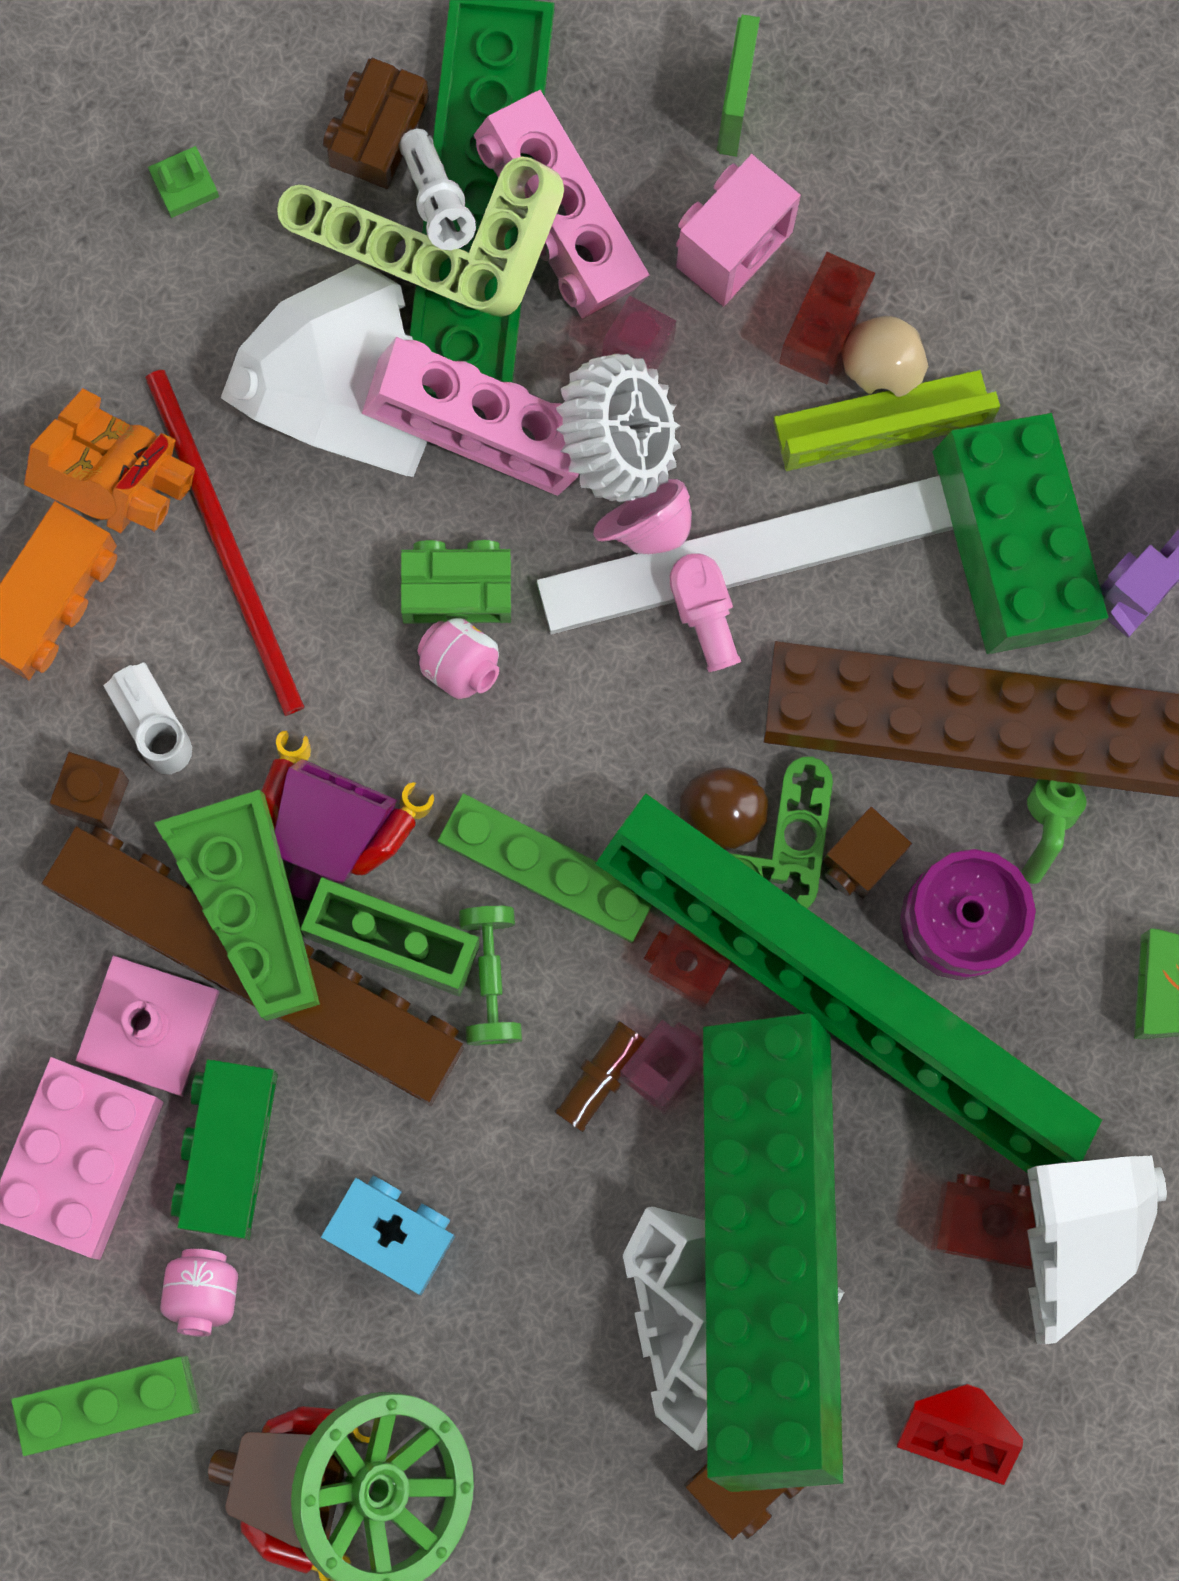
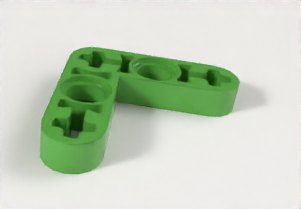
(784, 859)

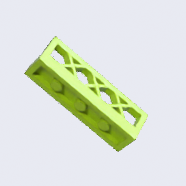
(884, 420)

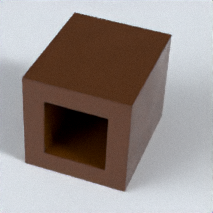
(89, 791)
(865, 854)

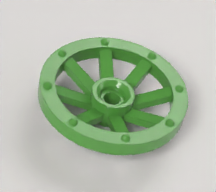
(389, 1489)

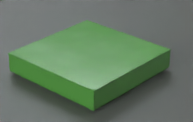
(738, 85)

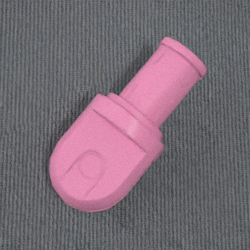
(703, 605)

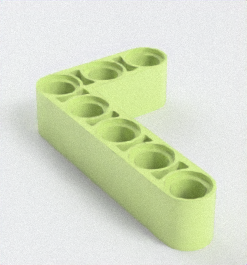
(422, 259)

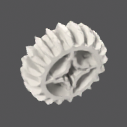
(618, 427)

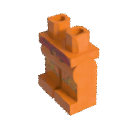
(107, 466)

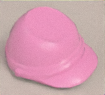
(650, 522)

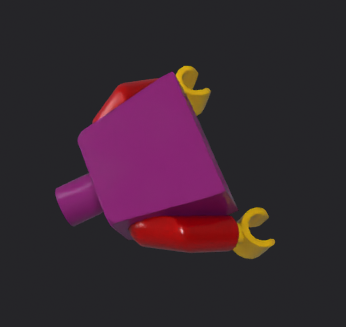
(331, 822)

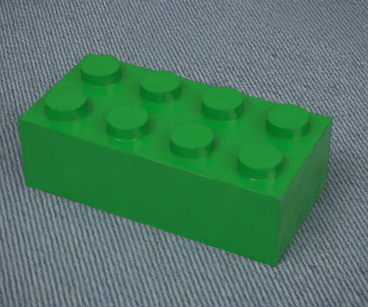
(1019, 533)

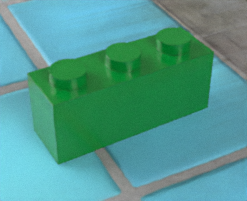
(225, 1149)

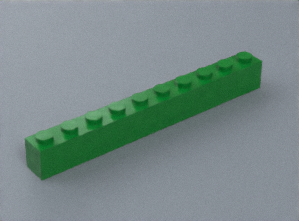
(847, 990)

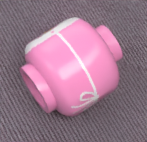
(458, 658)
(199, 1291)

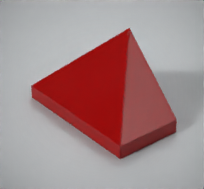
(963, 1432)

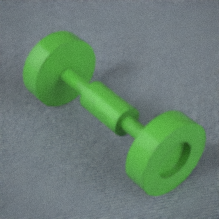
(486, 919)

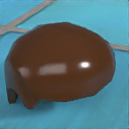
(725, 806)

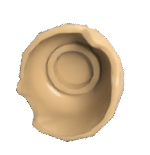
(885, 356)

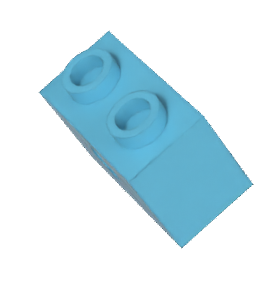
(407, 1263)

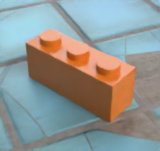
(49, 587)

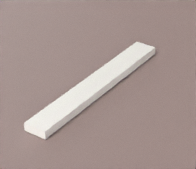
(749, 553)

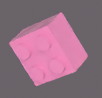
(736, 228)

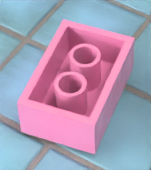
(76, 1158)

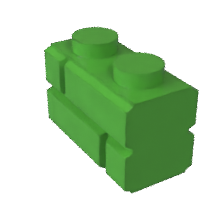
(456, 583)

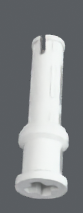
(438, 199)

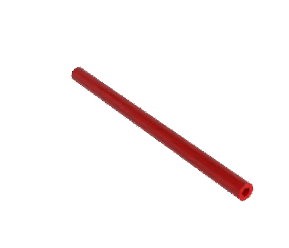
(225, 544)

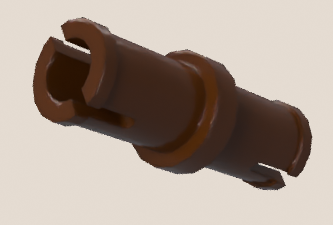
(600, 1076)

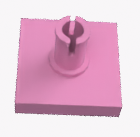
(147, 1026)

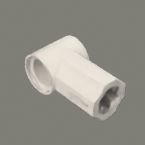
(148, 717)

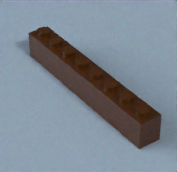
(170, 920)

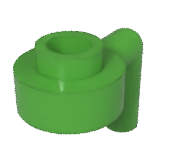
(1057, 809)

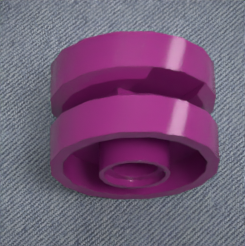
(944, 938)

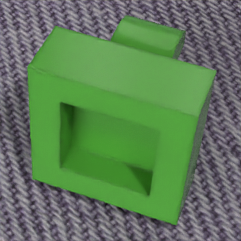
(183, 181)

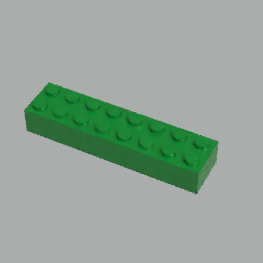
(771, 1256)

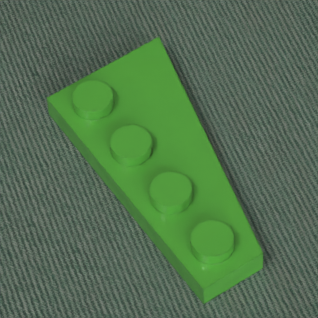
(242, 885)

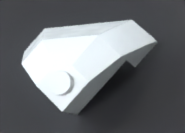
(314, 367)
(1087, 1235)
(670, 1283)

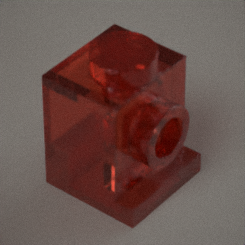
(692, 985)

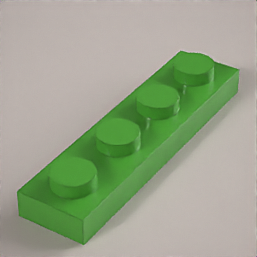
(543, 867)

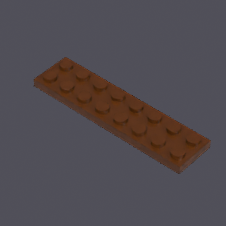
(973, 719)

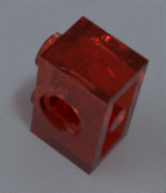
(826, 317)
(960, 1227)

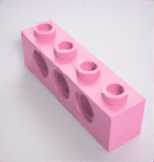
(616, 268)
(451, 422)

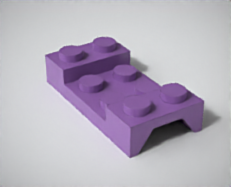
(1140, 585)

